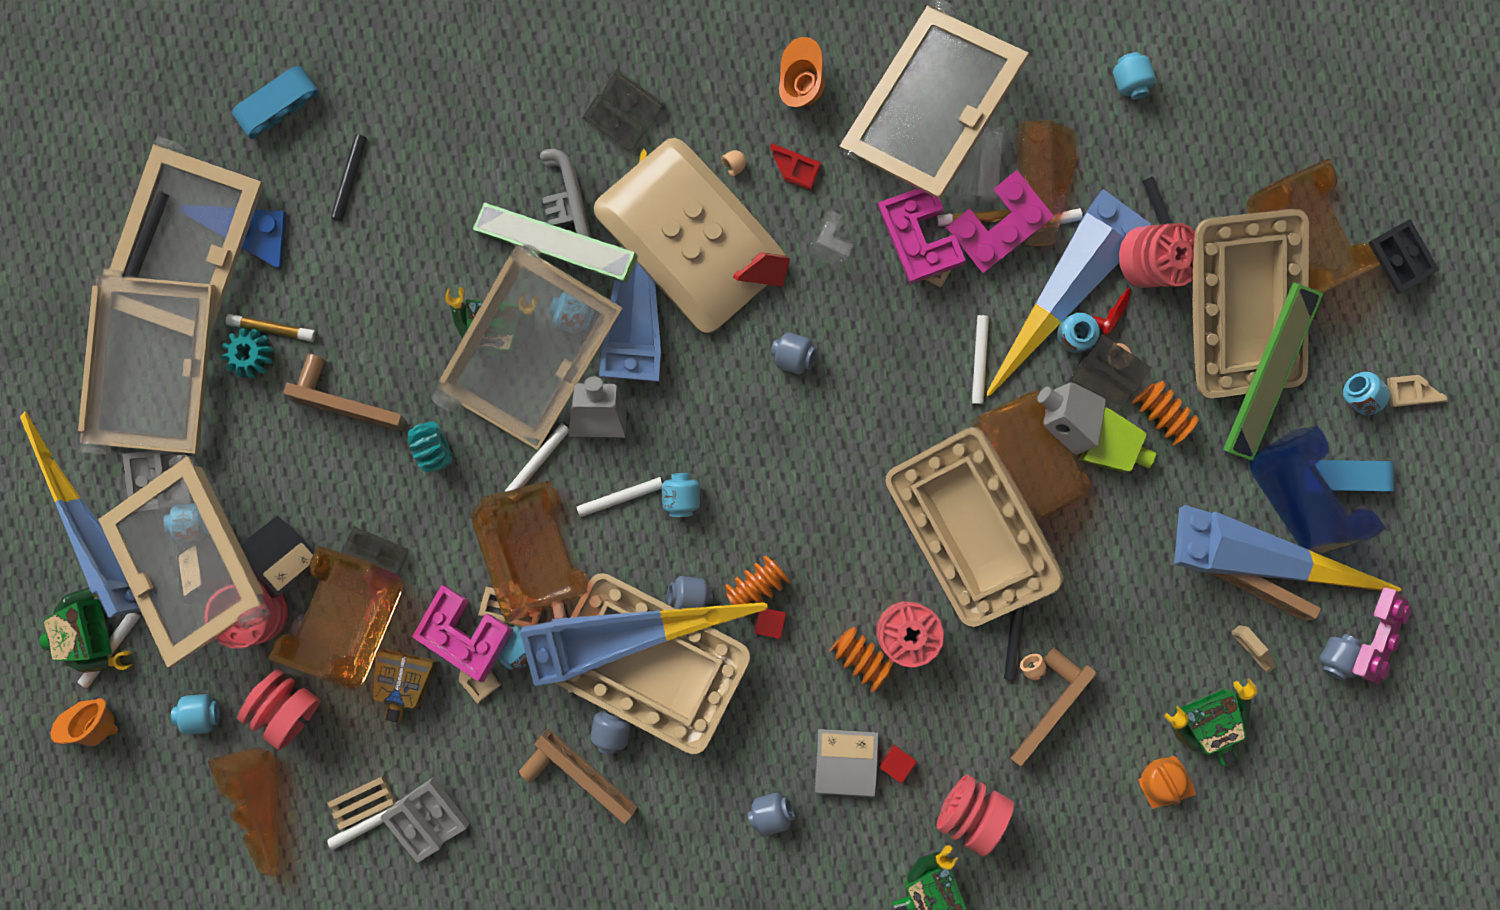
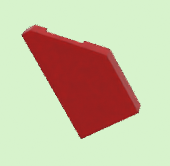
(796, 167)
(765, 269)

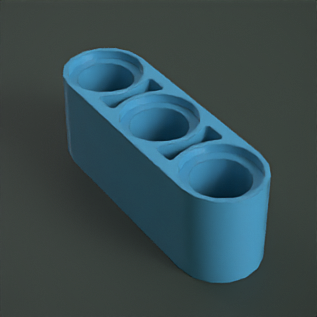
(274, 101)
(1357, 475)

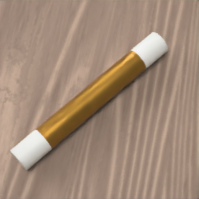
(983, 216)
(270, 327)

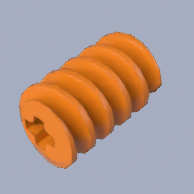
(1166, 411)
(757, 583)
(862, 658)

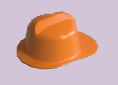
(801, 73)
(84, 724)
(1166, 782)

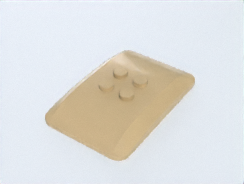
(686, 233)
(1239, 289)
(974, 527)
(666, 689)

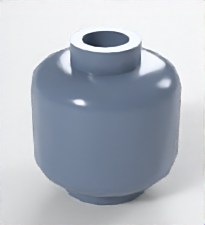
(794, 353)
(689, 593)
(1340, 656)
(610, 732)
(771, 814)

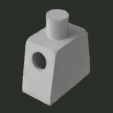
(597, 410)
(1073, 416)

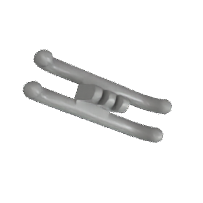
(570, 203)

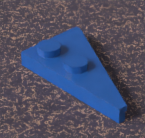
(266, 236)

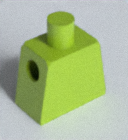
(1119, 445)

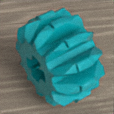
(257, 353)
(429, 447)

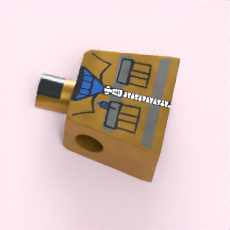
(401, 681)

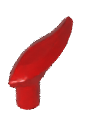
(1115, 313)

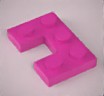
(1026, 217)
(915, 255)
(471, 655)
(1373, 660)

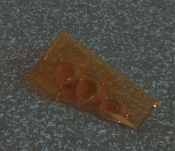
(1047, 163)
(253, 788)

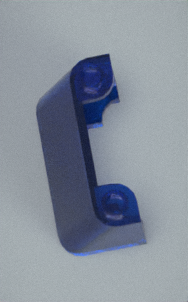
(1303, 497)

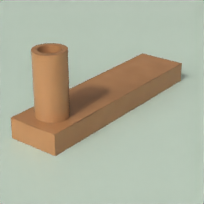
(306, 394)
(1273, 595)
(1078, 681)
(554, 749)

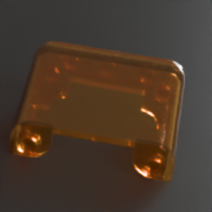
(1330, 254)
(1033, 455)
(525, 551)
(342, 619)

